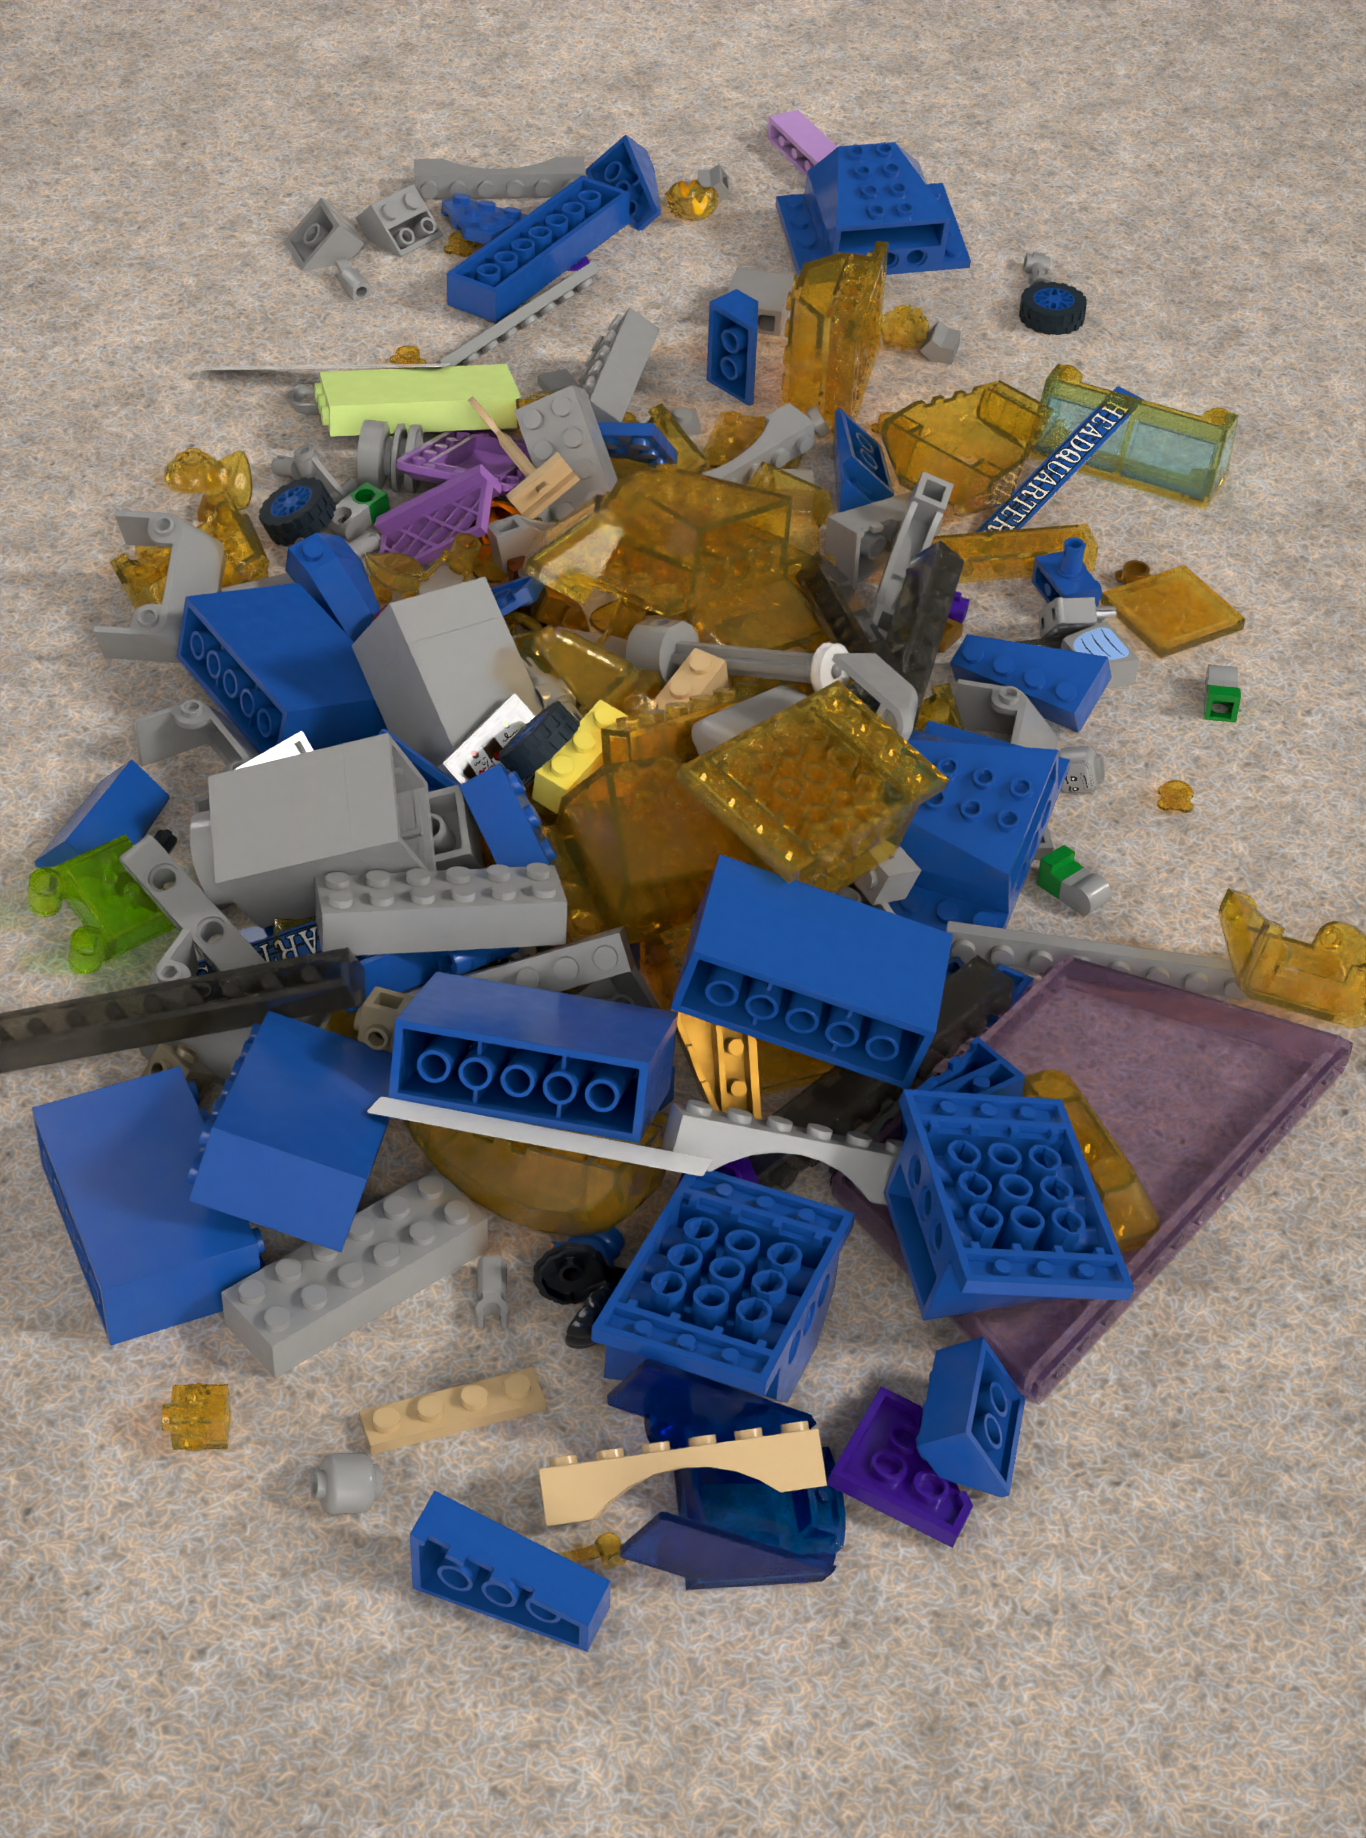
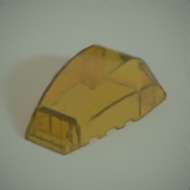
(969, 440)
(541, 1184)

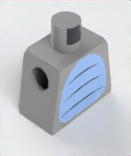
(1105, 641)

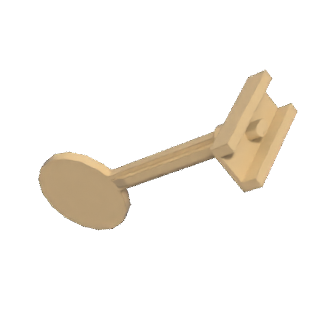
(540, 484)

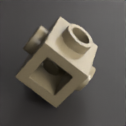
(377, 1017)
(188, 1059)

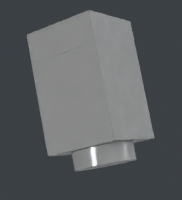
(442, 666)
(308, 817)

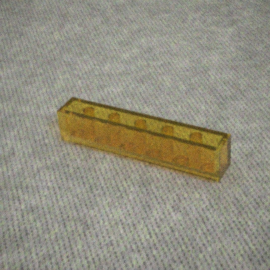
(1013, 552)

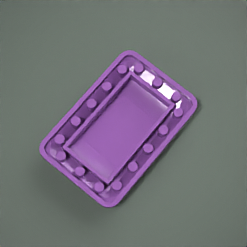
(460, 451)

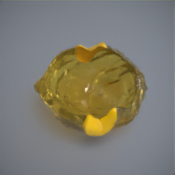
(692, 201)

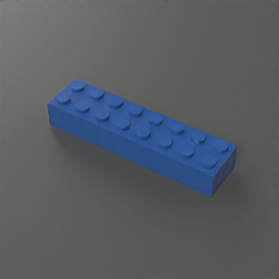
(537, 249)

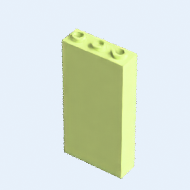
(419, 396)

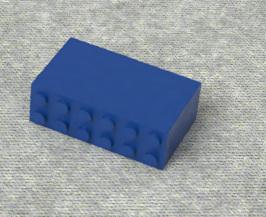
(277, 666)
(814, 972)
(533, 1056)
(294, 1131)
(124, 1195)

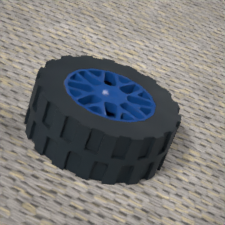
(1052, 308)
(297, 511)
(539, 740)

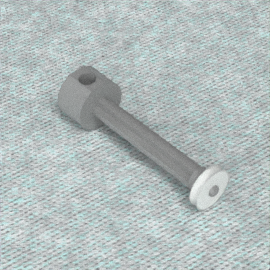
(666, 644)

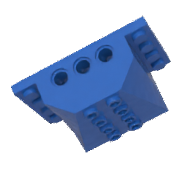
(870, 197)
(981, 829)
(998, 1206)
(728, 1286)

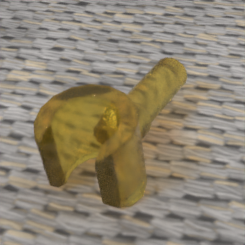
(605, 1547)

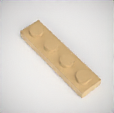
(452, 1410)

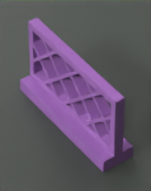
(443, 508)

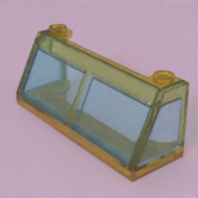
(1153, 450)

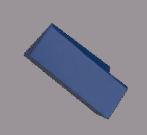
(858, 465)
(118, 805)

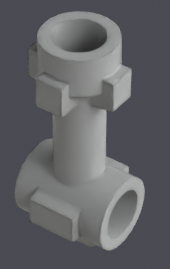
(1038, 265)

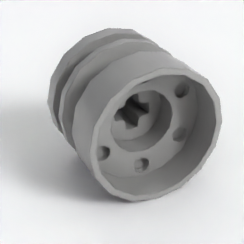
(380, 451)

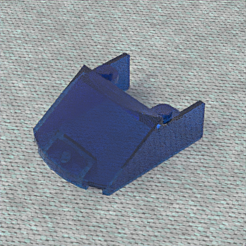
(728, 1523)

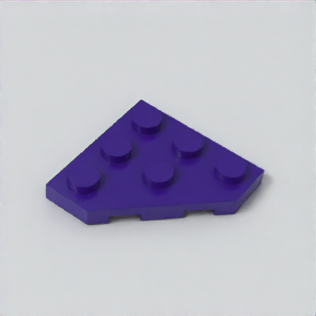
(890, 1476)

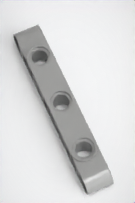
(187, 906)

